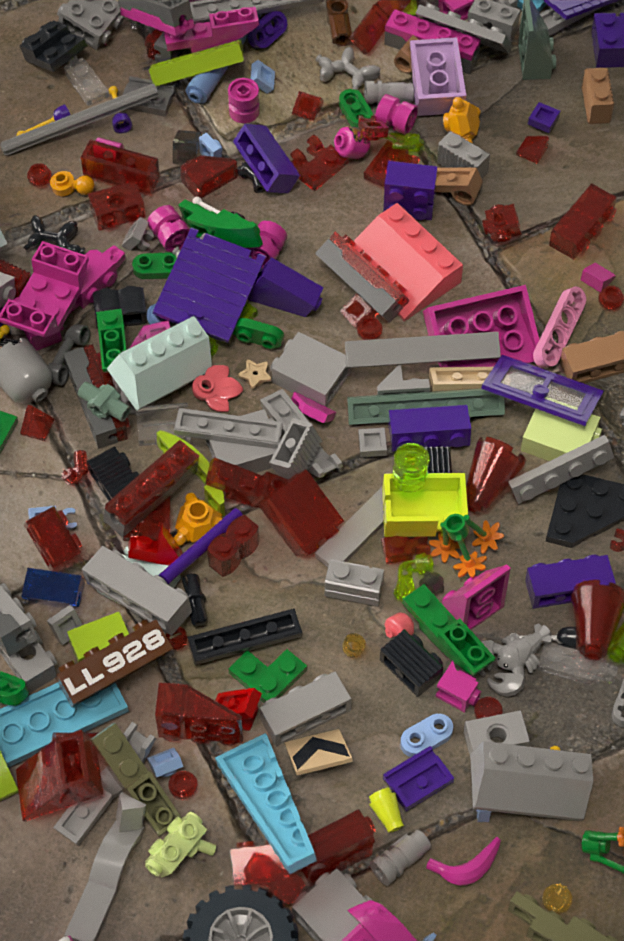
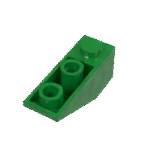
(111, 335)

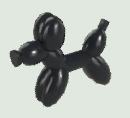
(62, 237)

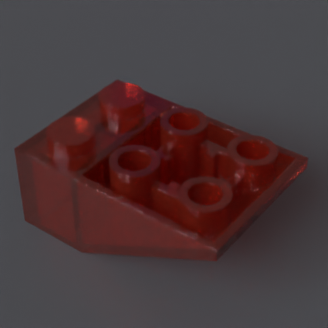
(194, 716)
(59, 776)

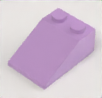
(436, 75)

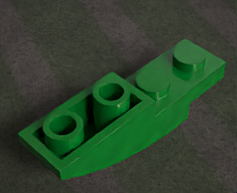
(221, 225)
(446, 632)

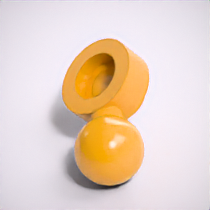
(64, 184)

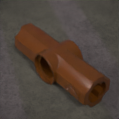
(339, 21)

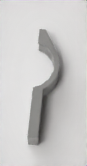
(283, 409)
(81, 817)
(102, 884)

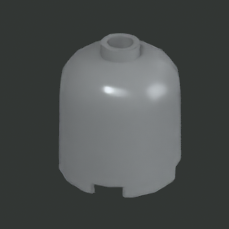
(23, 373)

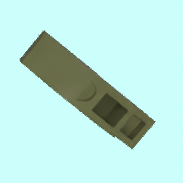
(134, 777)
(550, 925)

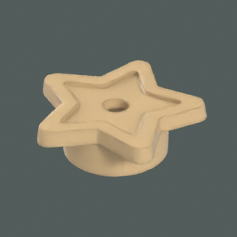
(255, 380)

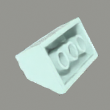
(162, 363)

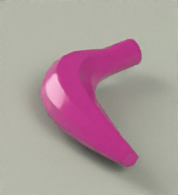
(468, 872)

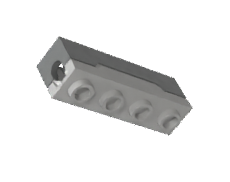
(15, 626)

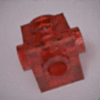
(502, 222)

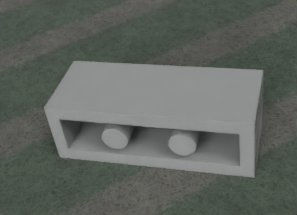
(305, 708)

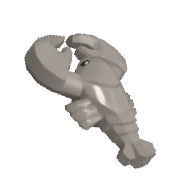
(513, 657)

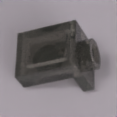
(185, 146)

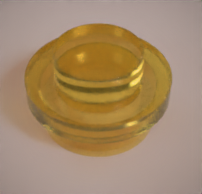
(557, 898)

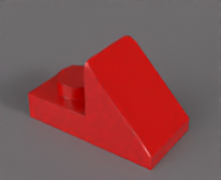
(162, 551)
(243, 703)

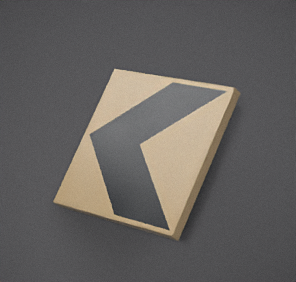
(318, 752)

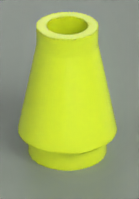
(386, 807)

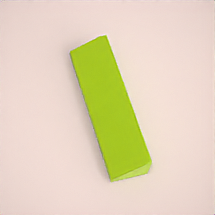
(197, 63)

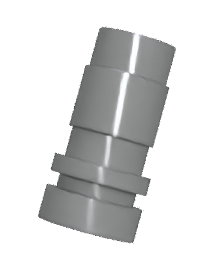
(375, 91)
(401, 856)

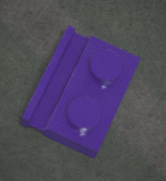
(418, 778)

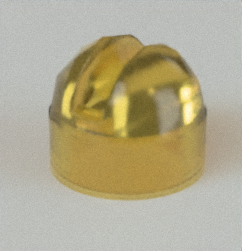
(358, 645)

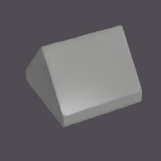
(129, 813)

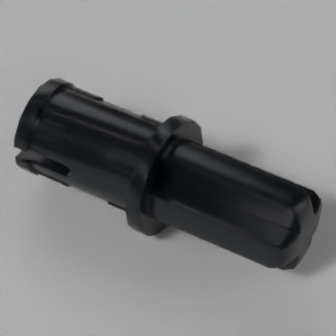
(196, 599)

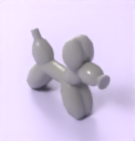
(360, 75)

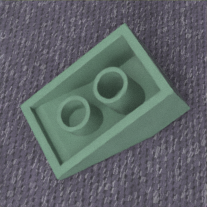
(535, 45)

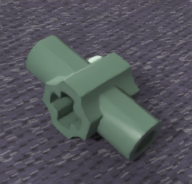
(104, 401)

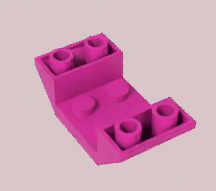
(49, 292)

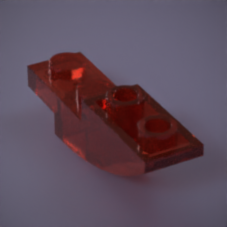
(241, 483)

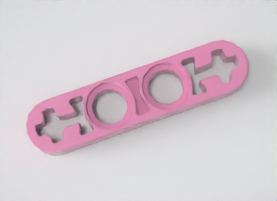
(562, 329)

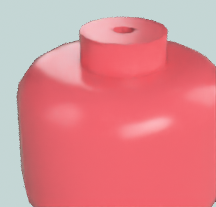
(397, 623)

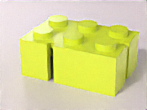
(424, 510)

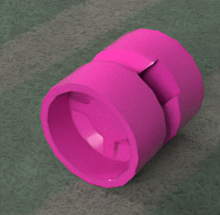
(243, 100)
(399, 115)
(168, 227)
(273, 240)

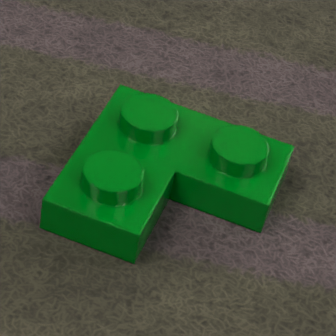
(270, 680)

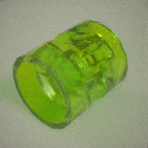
(410, 467)

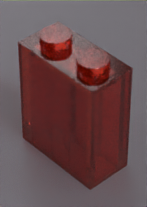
(301, 513)
(340, 845)

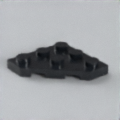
(585, 509)

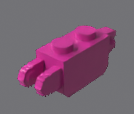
(100, 273)

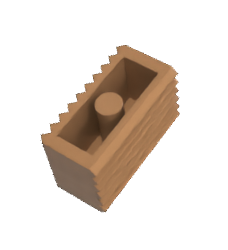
(597, 95)

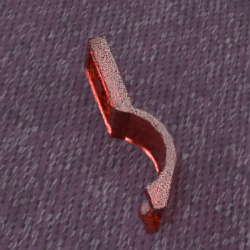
(374, 23)

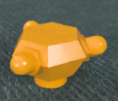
(462, 119)
(195, 519)

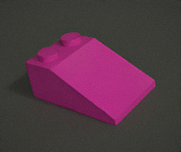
(479, 596)

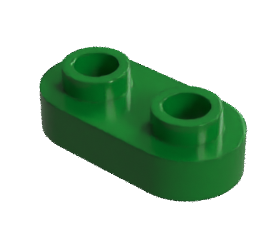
(358, 108)
(156, 267)
(258, 333)
(12, 689)

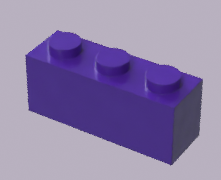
(266, 158)
(430, 426)
(555, 582)

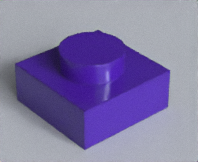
(544, 117)

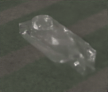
(85, 81)
(574, 666)

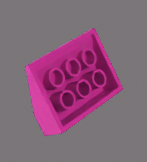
(500, 312)

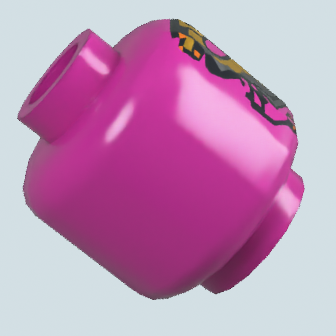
(351, 143)

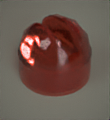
(178, 641)

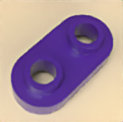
(265, 30)

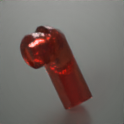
(79, 471)

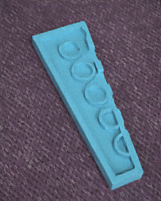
(264, 793)

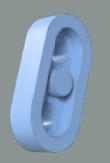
(426, 734)

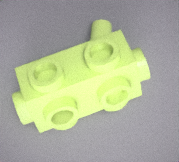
(182, 840)

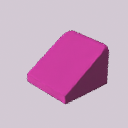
(597, 276)

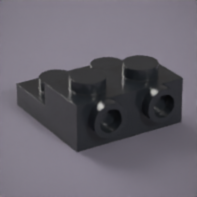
(52, 46)

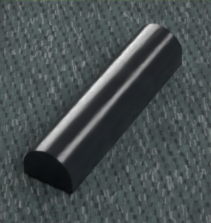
(244, 636)

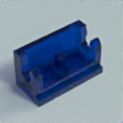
(53, 586)

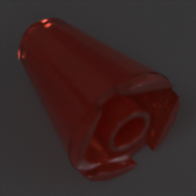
(490, 472)
(596, 616)

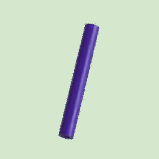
(198, 548)

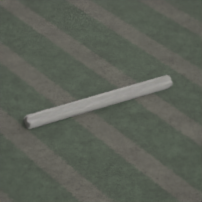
(79, 119)

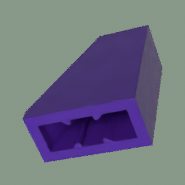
(285, 289)

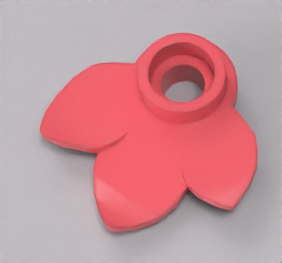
(220, 388)

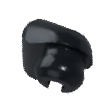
(244, 171)

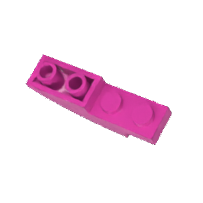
(222, 29)

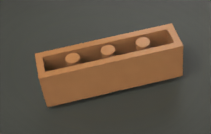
(594, 358)

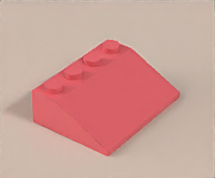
(410, 258)

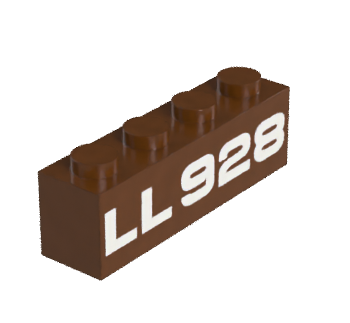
(113, 662)

